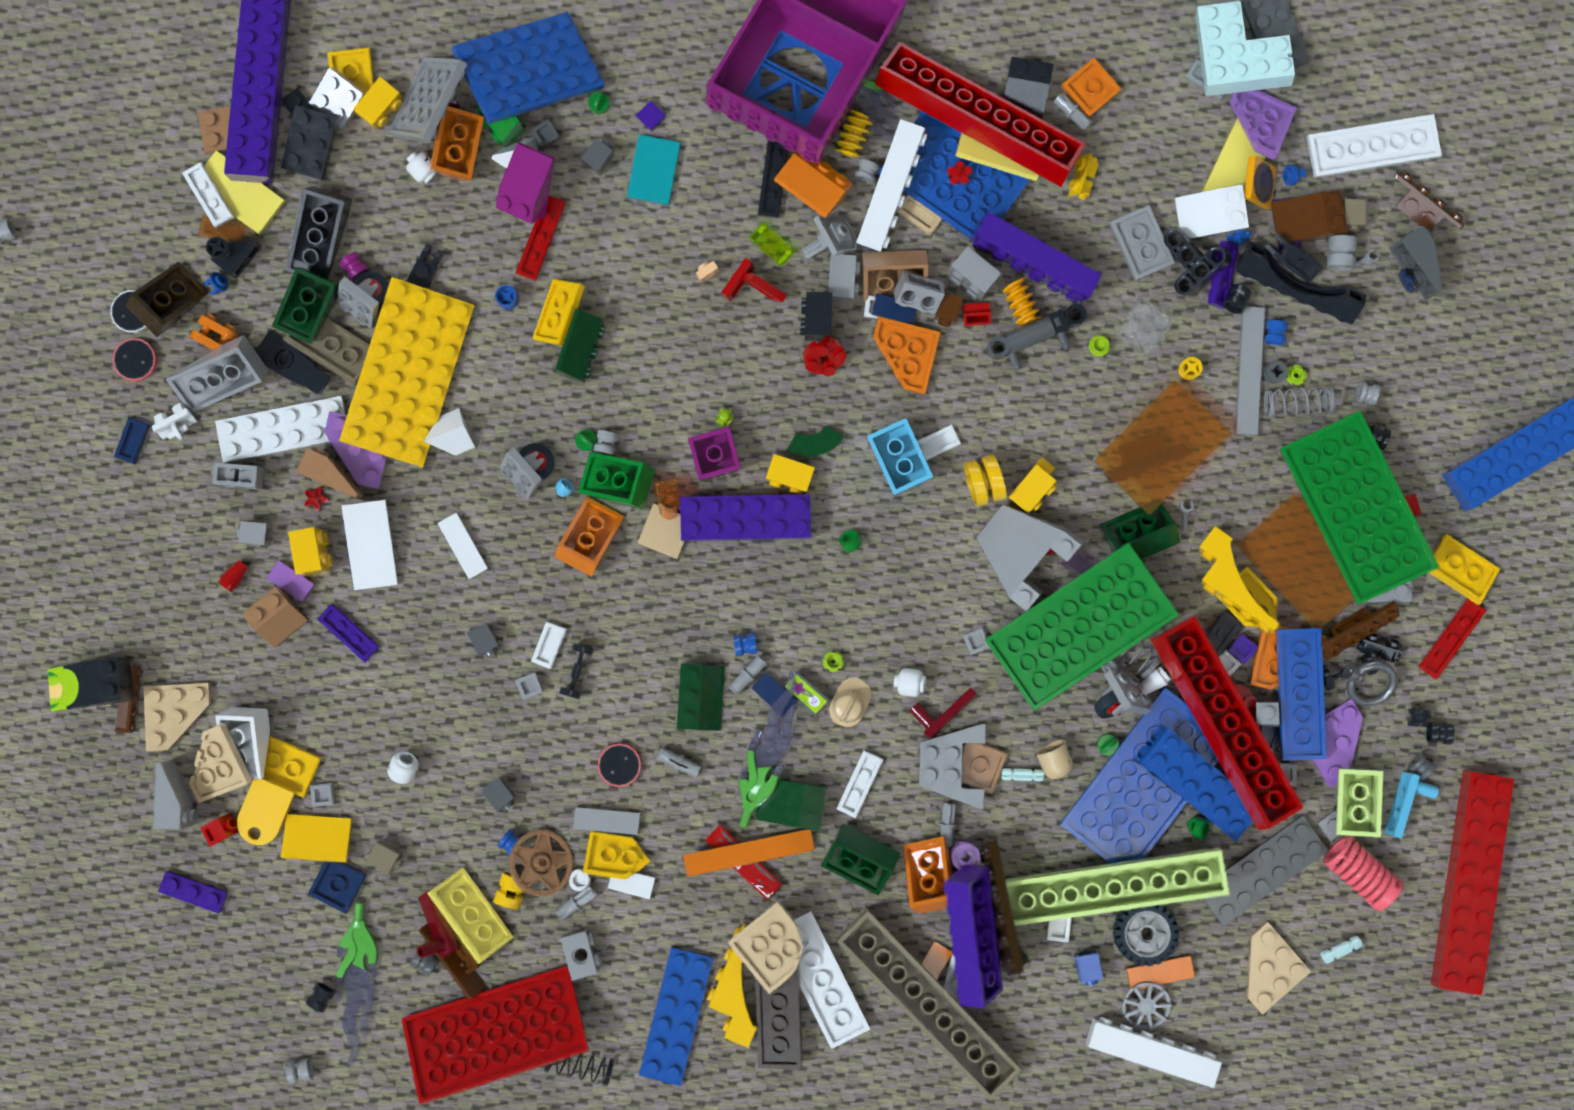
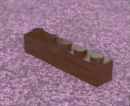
(127, 710)

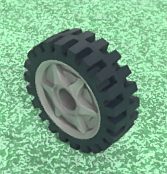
(1153, 948)

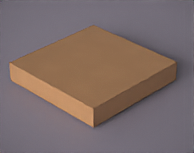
(982, 766)

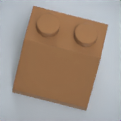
(275, 616)

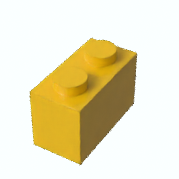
(378, 103)
(789, 474)

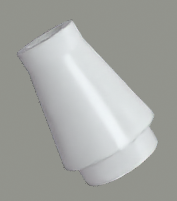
(1154, 681)

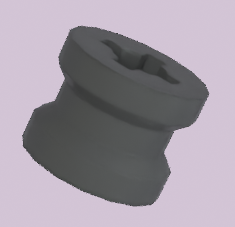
(1270, 372)
(1421, 766)

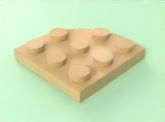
(770, 946)

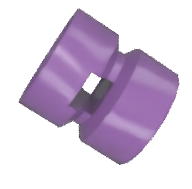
(964, 854)

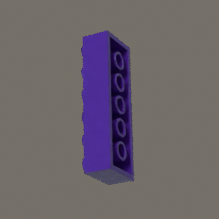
(1034, 258)
(745, 518)
(973, 936)

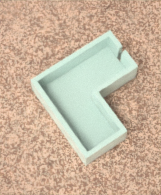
(1235, 63)

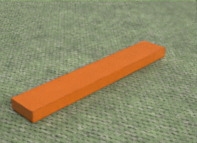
(748, 852)

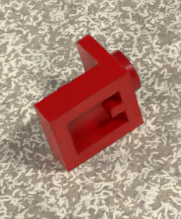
(220, 829)

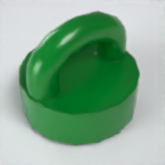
(599, 103)
(585, 440)
(850, 541)
(1107, 744)
(1201, 827)

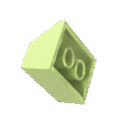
(1359, 802)

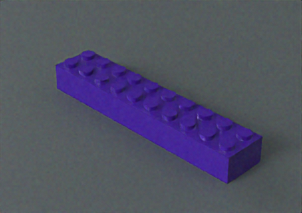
(257, 90)

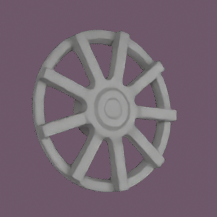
(1146, 1006)

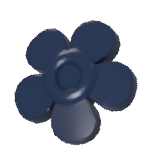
(1406, 280)

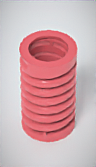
(1363, 872)

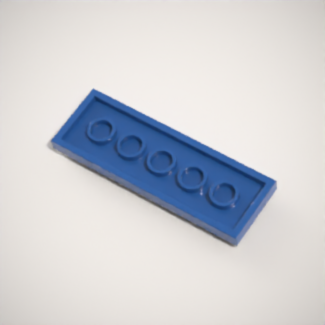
(1301, 694)
(1197, 783)
(676, 1016)

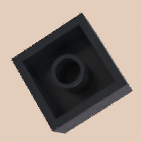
(818, 313)

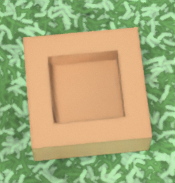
(706, 271)

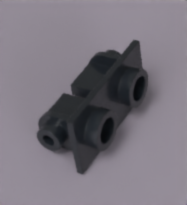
(1388, 648)

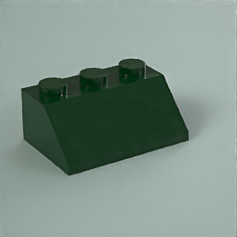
(580, 346)
(1143, 531)
(700, 697)
(860, 859)

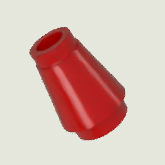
(233, 576)

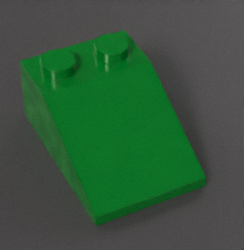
(617, 480)

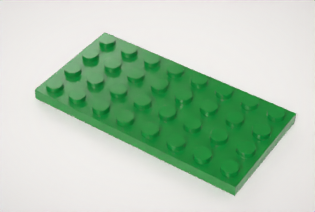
(1359, 508)
(1081, 626)

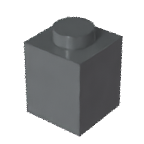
(598, 156)
(484, 640)
(499, 794)

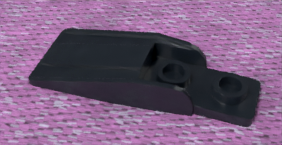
(291, 363)

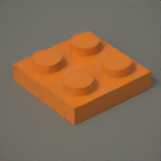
(1091, 87)

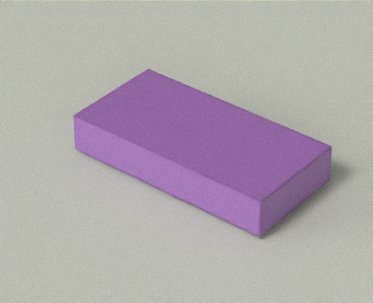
(285, 578)

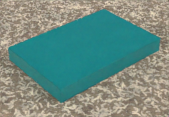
(653, 170)

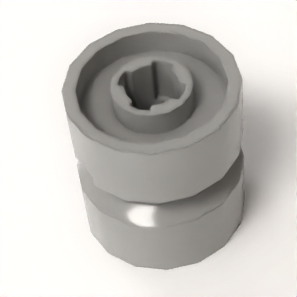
(1342, 252)

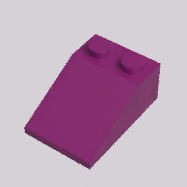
(526, 184)

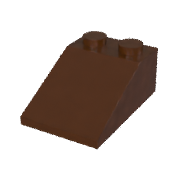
(1310, 217)

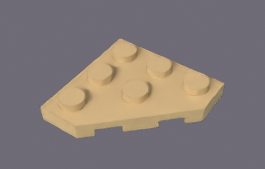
(172, 711)
(217, 765)
(1271, 968)

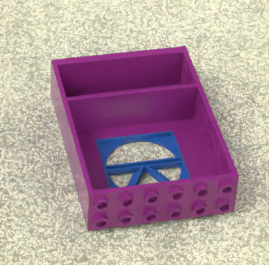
(840, 32)

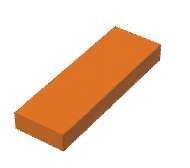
(1166, 972)

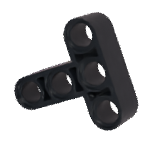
(1194, 265)

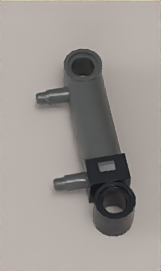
(1052, 325)

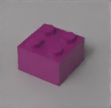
(714, 454)

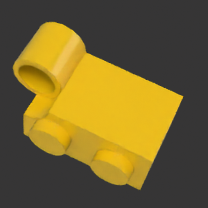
(1034, 486)

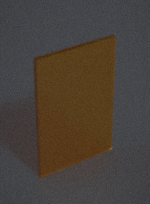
(1162, 447)
(1298, 562)

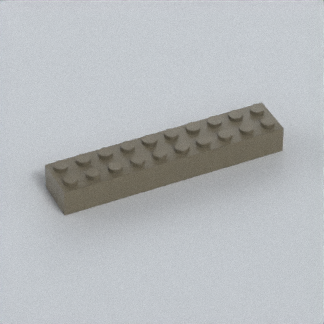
(928, 1004)

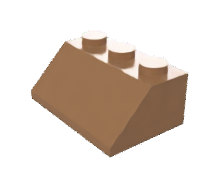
(883, 270)

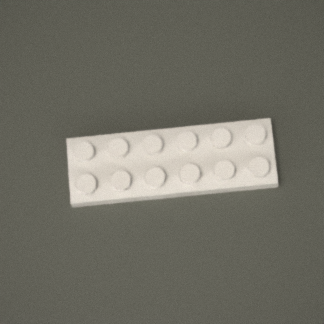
(1374, 146)
(276, 429)
(827, 987)

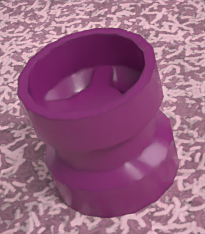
(353, 265)

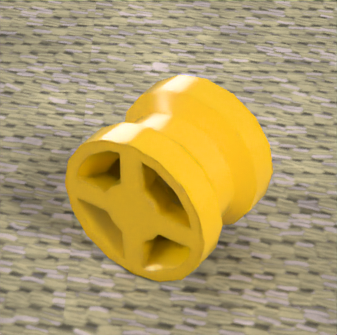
(1193, 365)

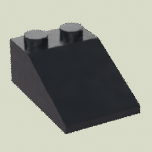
(1028, 84)

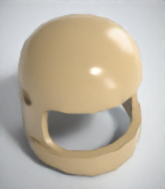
(1055, 763)

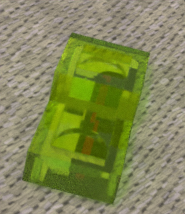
(771, 244)

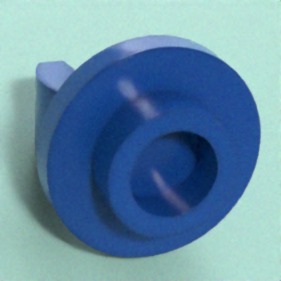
(1292, 174)
(219, 283)

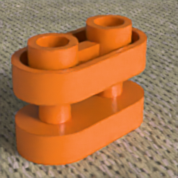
(210, 323)

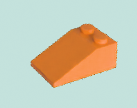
(588, 536)
(926, 870)

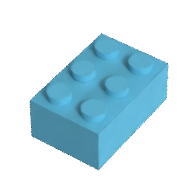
(900, 457)

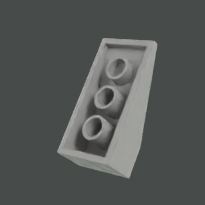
(218, 374)

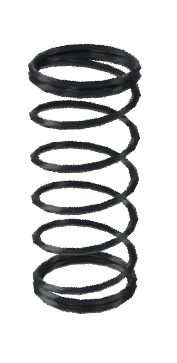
(608, 1073)

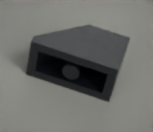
(240, 257)

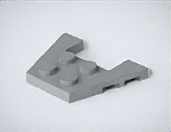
(943, 765)

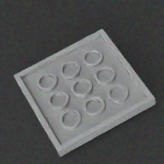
(427, 99)

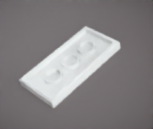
(369, 544)

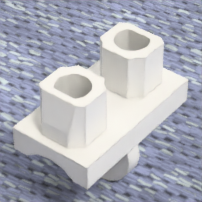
(174, 425)

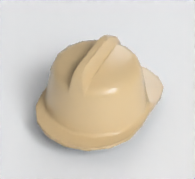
(850, 702)

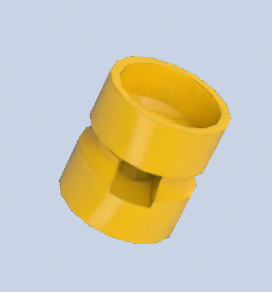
(507, 900)

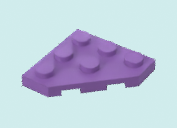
(1263, 120)
(362, 464)
(1342, 733)

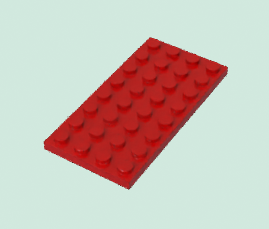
(494, 1035)

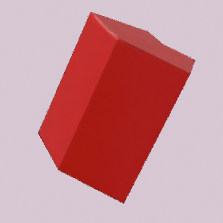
(976, 314)

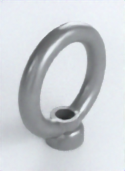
(1355, 674)

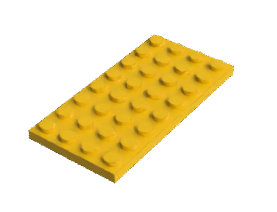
(406, 372)

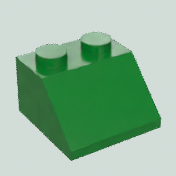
(505, 130)

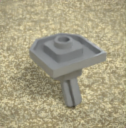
(835, 236)

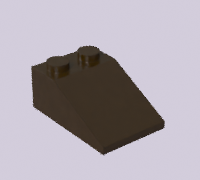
(166, 298)

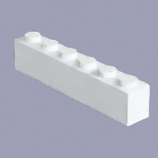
(891, 185)
(1153, 1052)

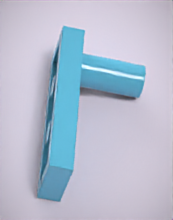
(1407, 787)

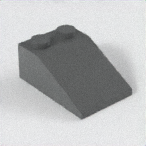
(1419, 259)

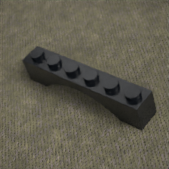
(1338, 302)

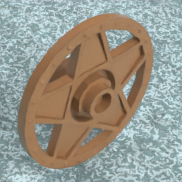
(540, 863)

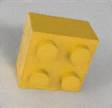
(310, 551)

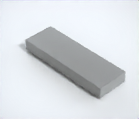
(606, 820)

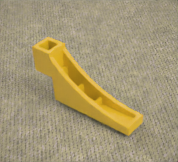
(1226, 582)
(730, 999)

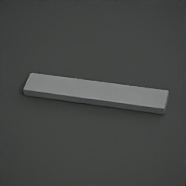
(1249, 371)

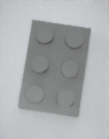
(1141, 243)

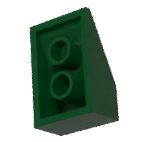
(306, 305)
(794, 805)

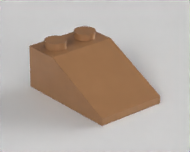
(320, 467)

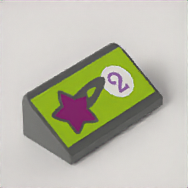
(808, 695)

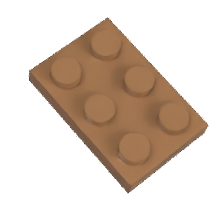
(214, 129)

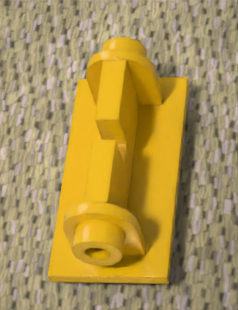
(1085, 167)

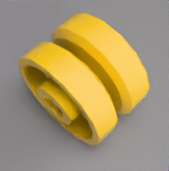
(985, 480)

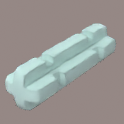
(1022, 774)
(1341, 949)

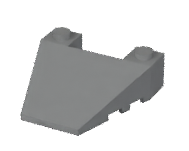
(1016, 546)

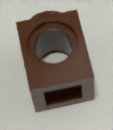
(948, 310)

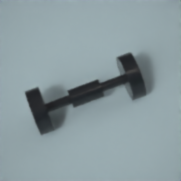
(576, 671)
(1328, 679)

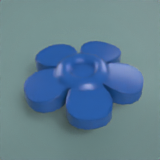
(1239, 236)

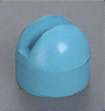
(564, 487)

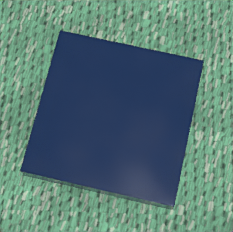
(337, 885)

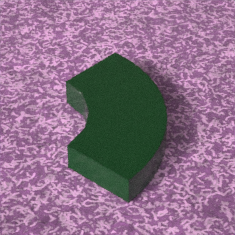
(816, 444)

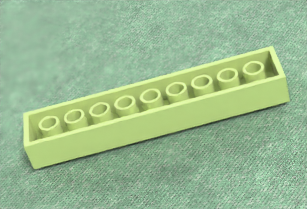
(1117, 886)

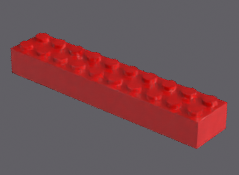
(979, 114)
(1227, 724)
(1472, 882)

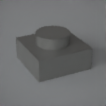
(545, 134)

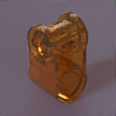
(667, 494)

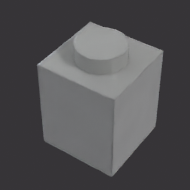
(254, 533)
(1267, 714)

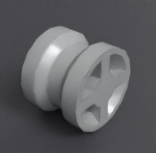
(867, 171)
(1367, 393)

